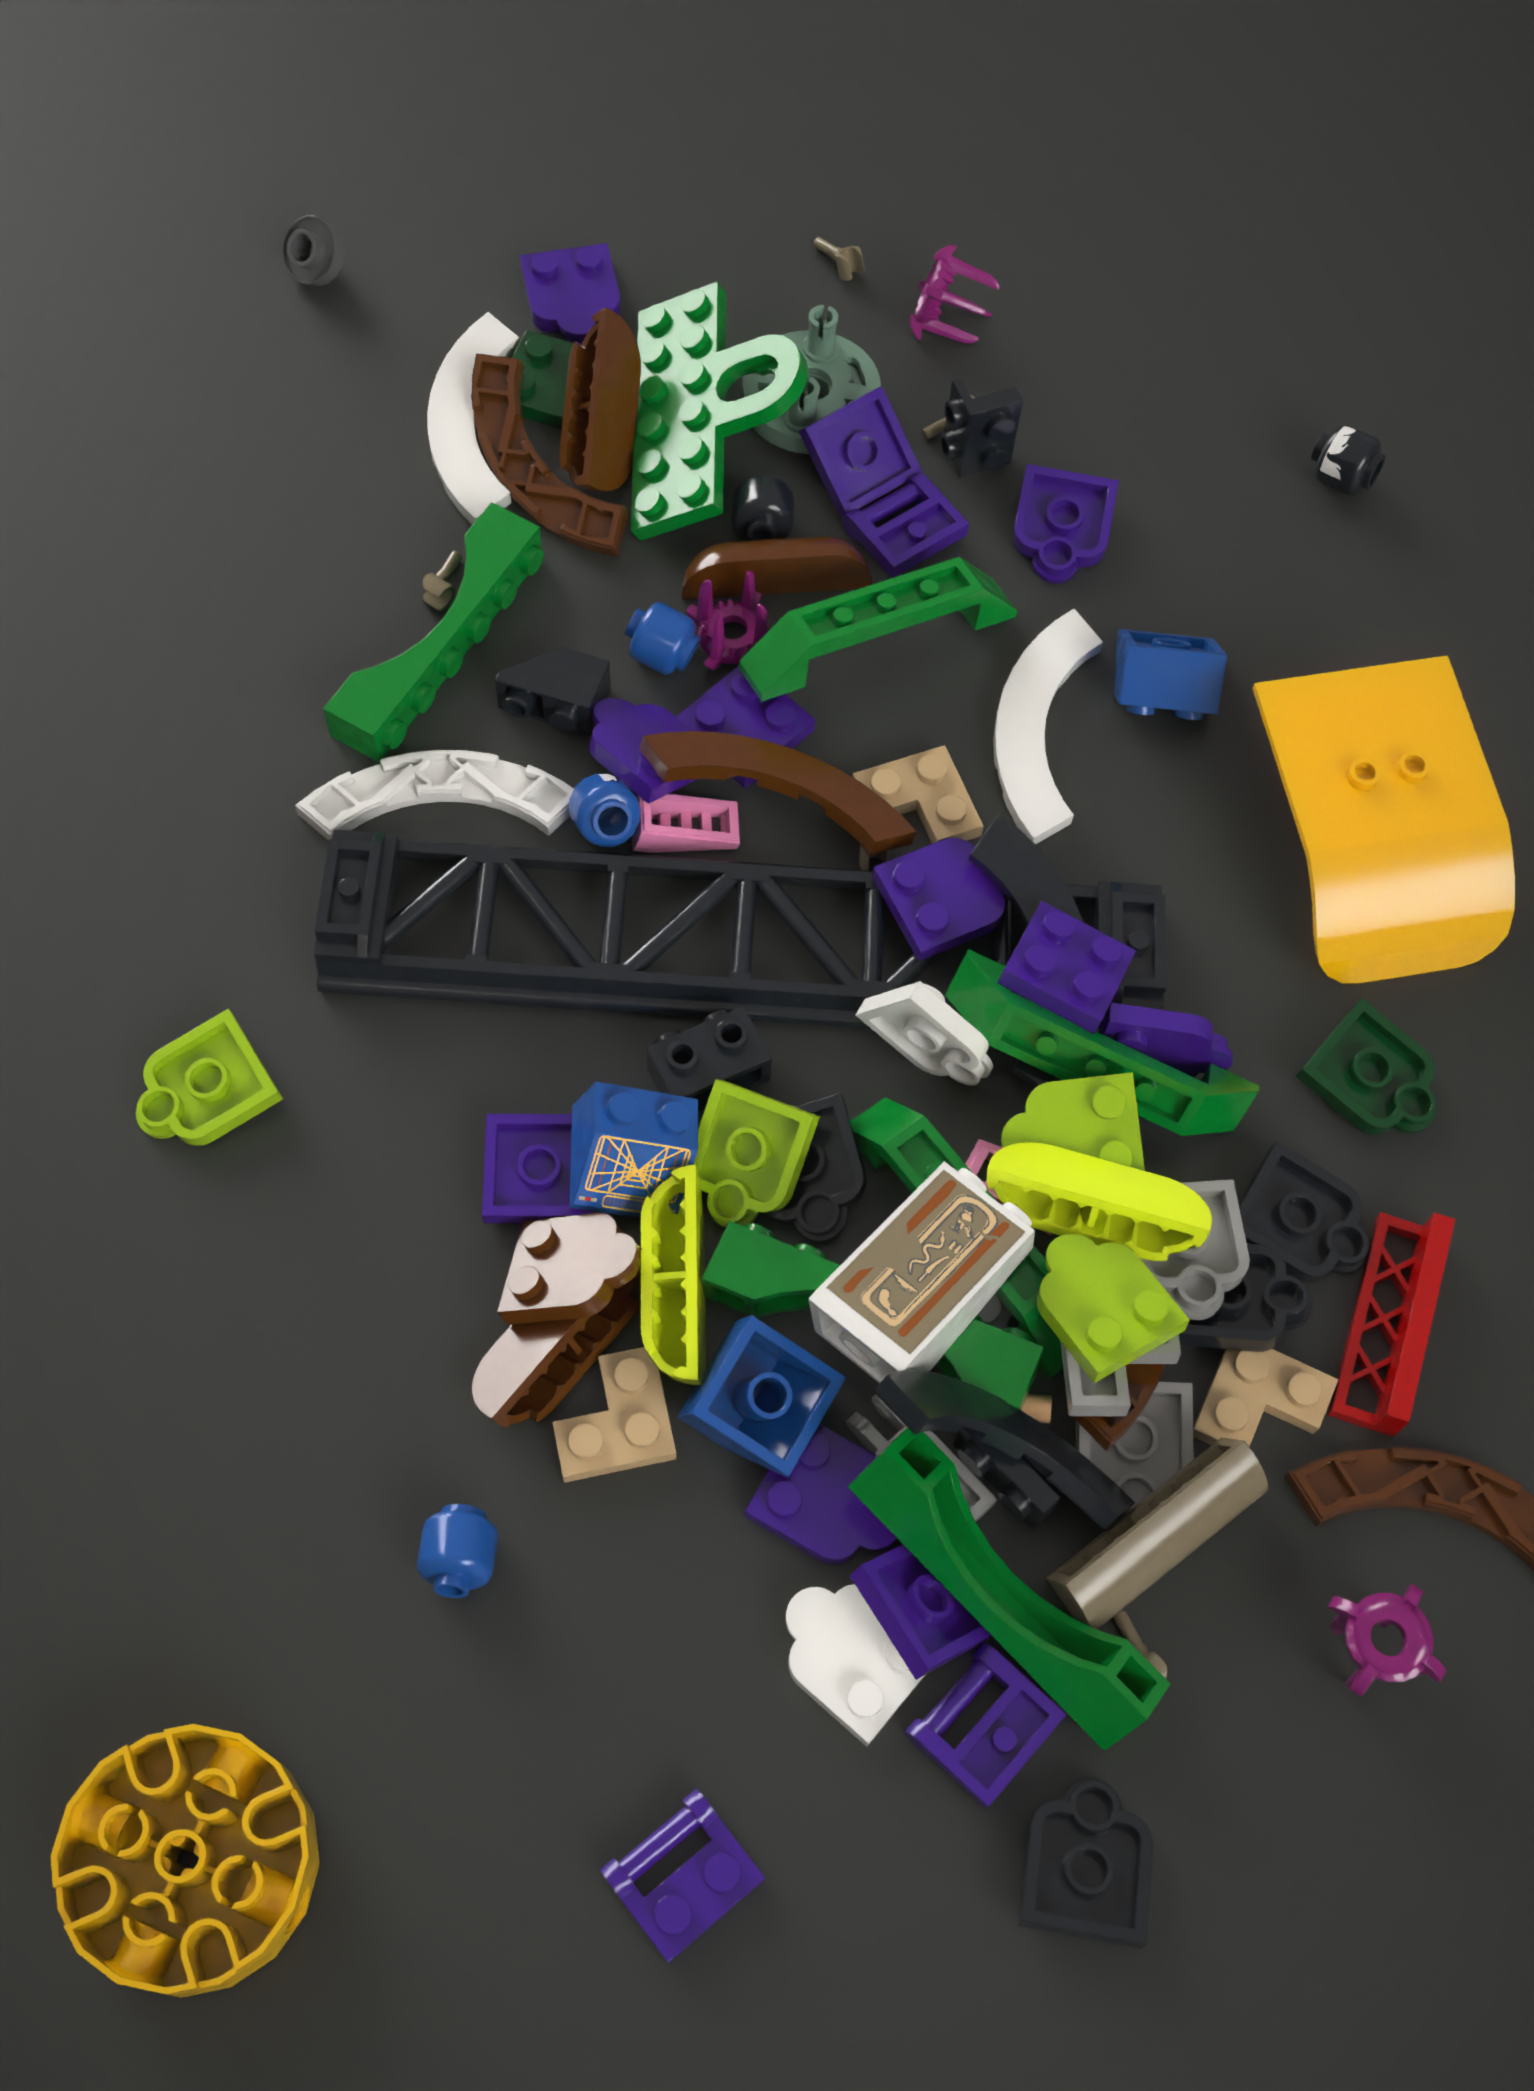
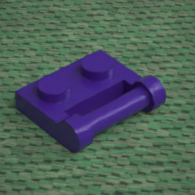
(911, 535)
(1001, 1738)
(697, 1891)

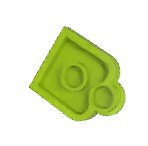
(204, 1084)
(1083, 1116)
(750, 1152)
(1105, 1304)

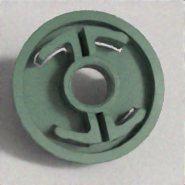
(827, 373)

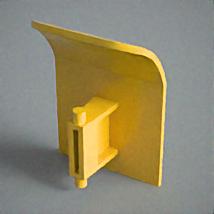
(1392, 818)

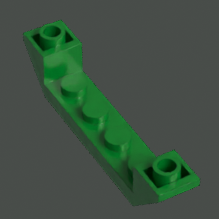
(782, 655)
(1071, 1052)
(914, 1151)

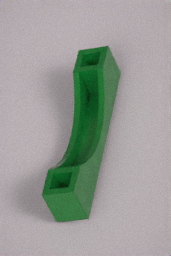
(383, 700)
(768, 1277)
(1085, 1670)

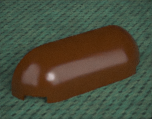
(601, 405)
(778, 567)
(542, 1361)

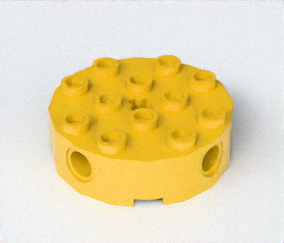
(174, 1926)

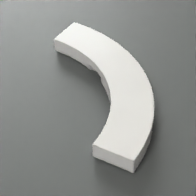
(452, 420)
(1022, 721)
(433, 778)

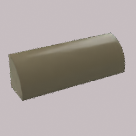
(1159, 1532)

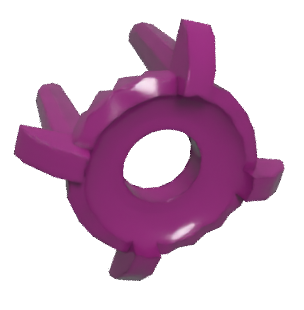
(935, 292)
(712, 620)
(1388, 1609)

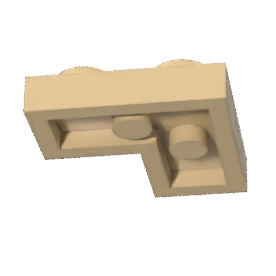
(932, 788)
(1259, 1383)
(630, 1432)

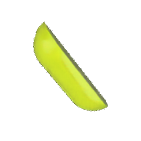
(1099, 1199)
(671, 1278)

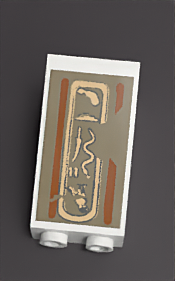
(921, 1275)

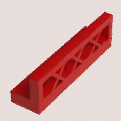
(1412, 1327)

